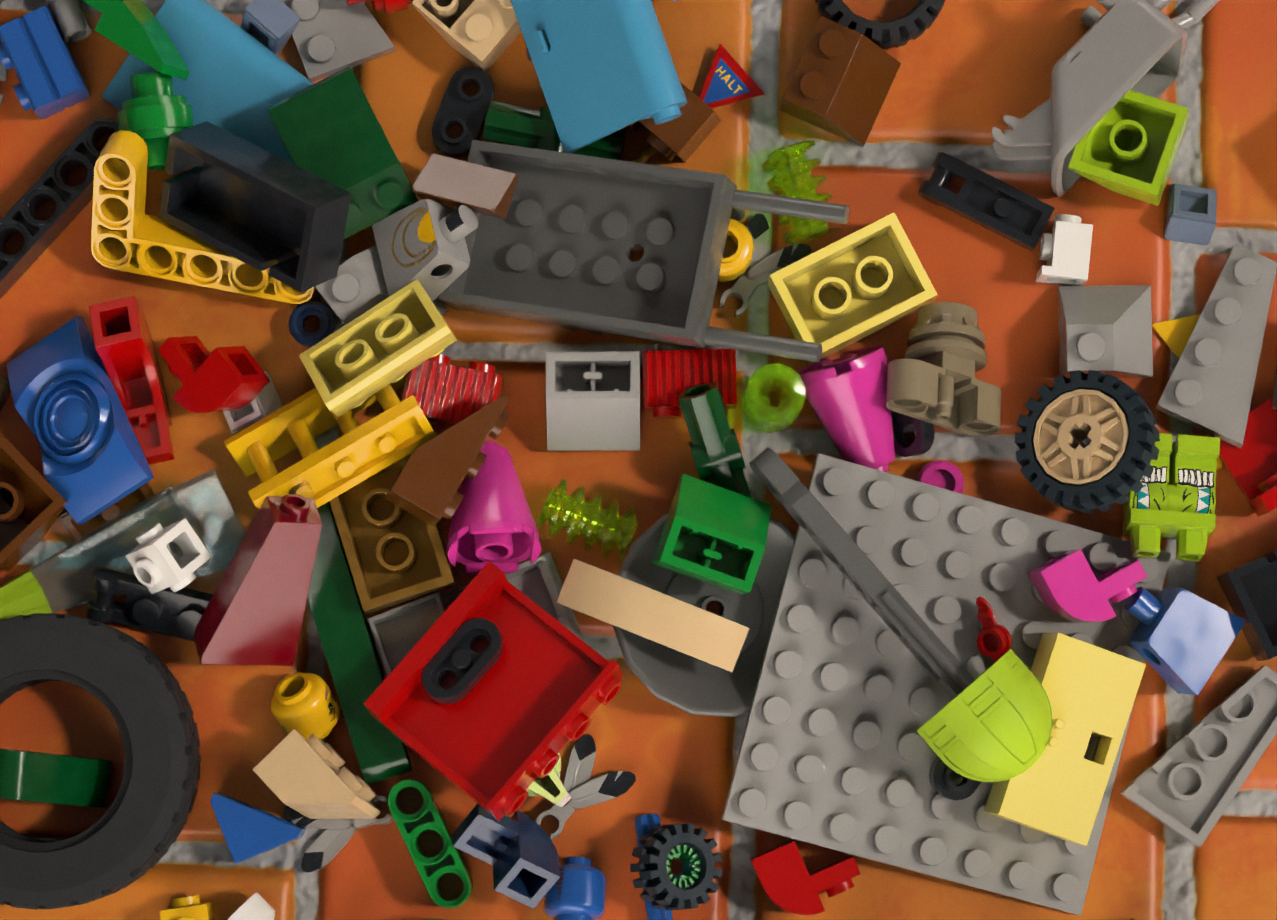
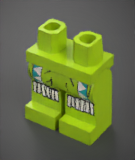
(1175, 509)

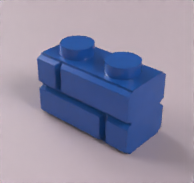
(42, 63)

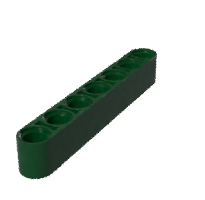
(351, 655)

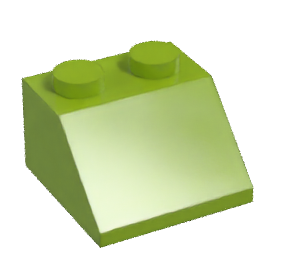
(1133, 147)

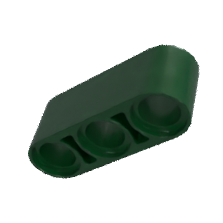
(54, 778)

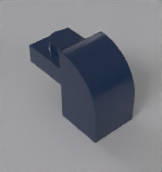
(518, 849)

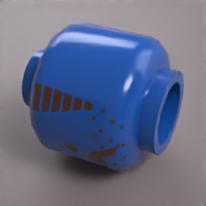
(578, 891)

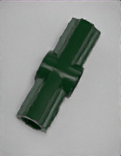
(537, 130)
(713, 442)

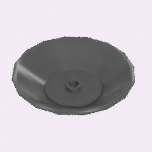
(685, 680)

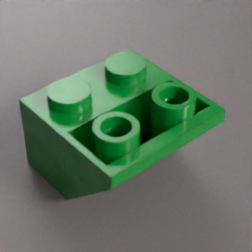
(714, 535)

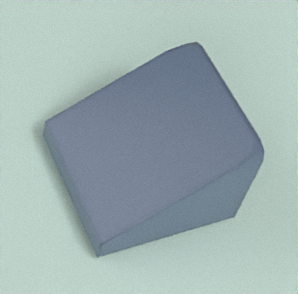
(270, 23)
(1190, 214)

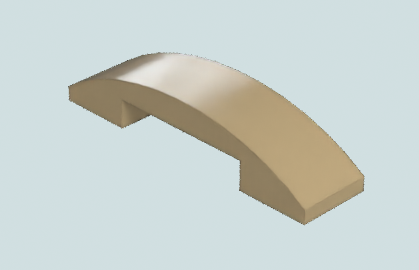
(653, 615)

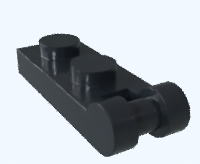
(987, 201)
(160, 612)

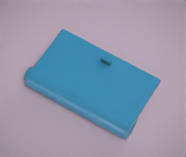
(600, 65)
(229, 74)

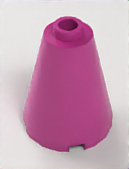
(852, 405)
(493, 518)

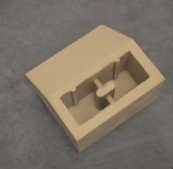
(473, 27)
(310, 780)

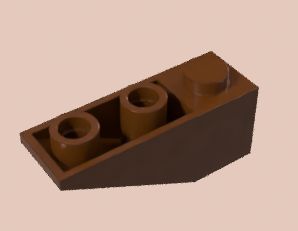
(437, 468)

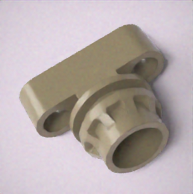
(939, 373)

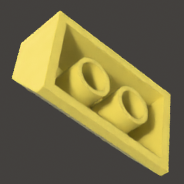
(377, 348)

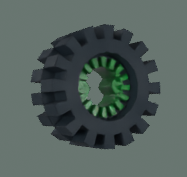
(697, 860)

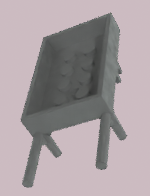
(574, 241)

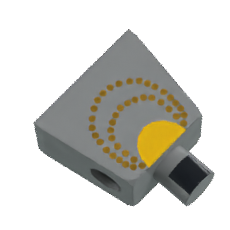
(425, 245)

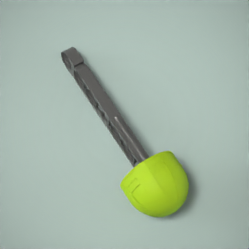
(993, 722)

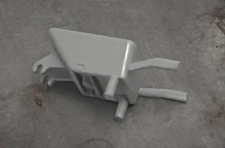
(1122, 51)

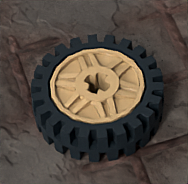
(1112, 462)

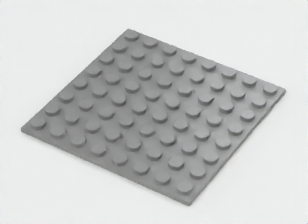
(841, 698)

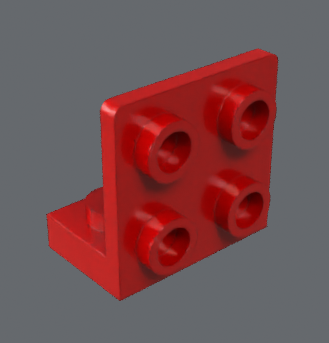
(1256, 461)

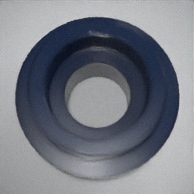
(302, 313)

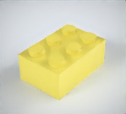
(852, 286)

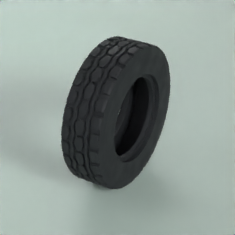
(158, 770)

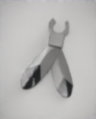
(762, 266)
(581, 790)
(334, 838)

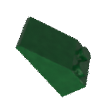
(341, 141)

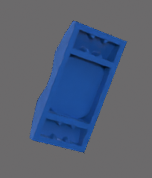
(77, 421)

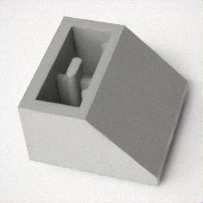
(593, 401)

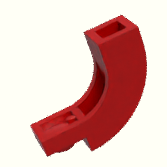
(134, 370)

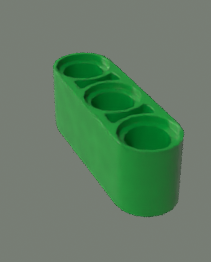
(411, 828)

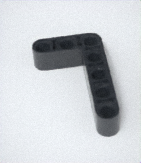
(51, 187)

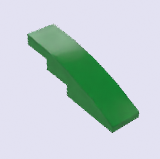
(139, 33)

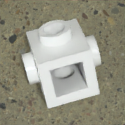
(167, 556)

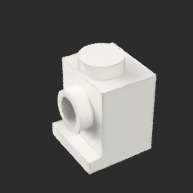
(1066, 252)

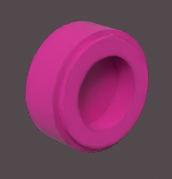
(943, 475)

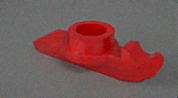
(993, 638)

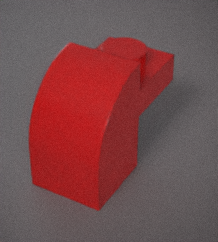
(212, 381)
(792, 887)

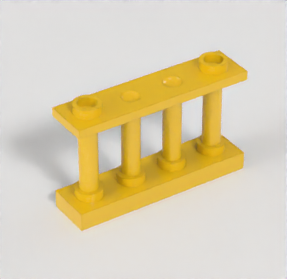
(338, 465)

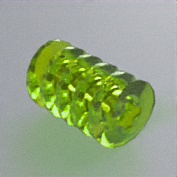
(795, 181)
(790, 393)
(589, 520)

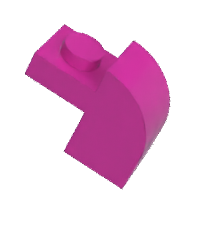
(1074, 591)

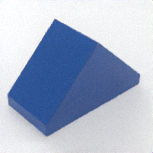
(250, 829)

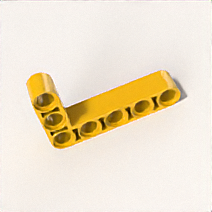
(145, 234)

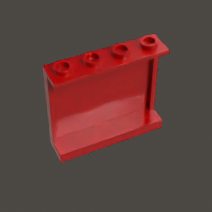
(515, 714)

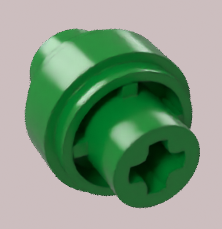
(155, 114)

